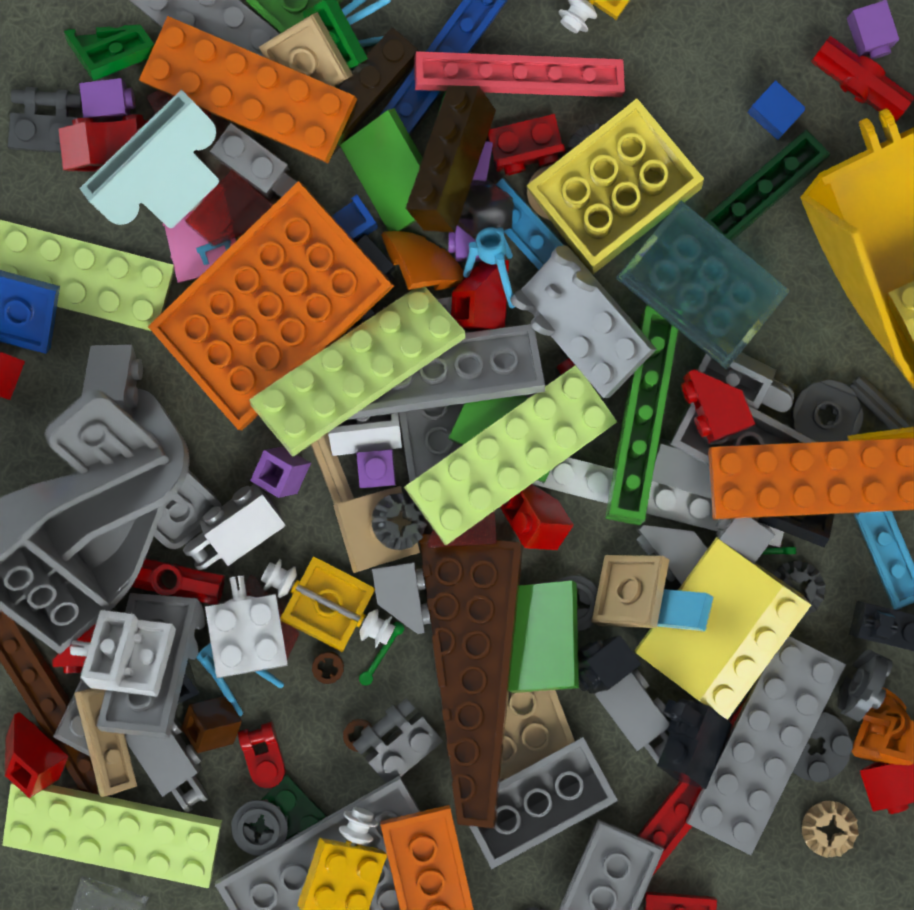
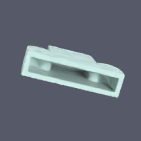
(157, 167)

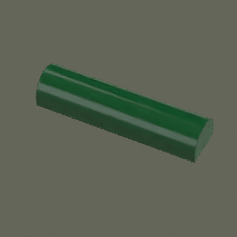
(768, 185)

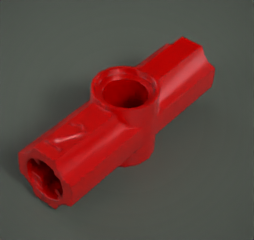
(862, 78)
(190, 582)

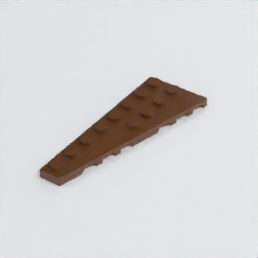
(473, 630)

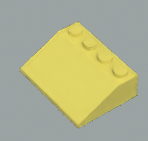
(615, 186)
(744, 629)

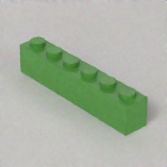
(642, 424)

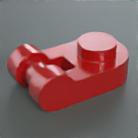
(264, 768)

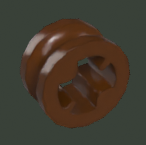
(318, 672)
(350, 728)

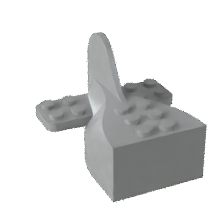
(84, 535)

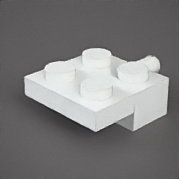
(245, 633)
(125, 653)

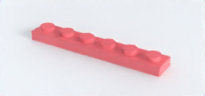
(520, 74)

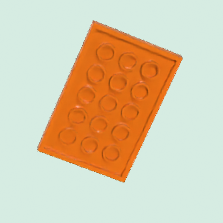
(270, 303)

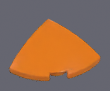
(422, 261)
(886, 733)

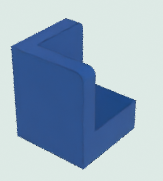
(776, 110)
(356, 219)

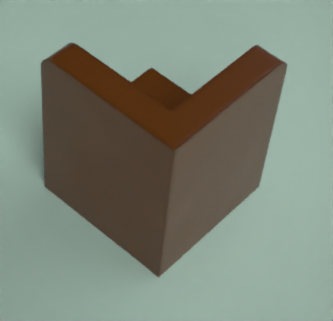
(211, 724)

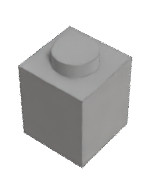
(745, 536)

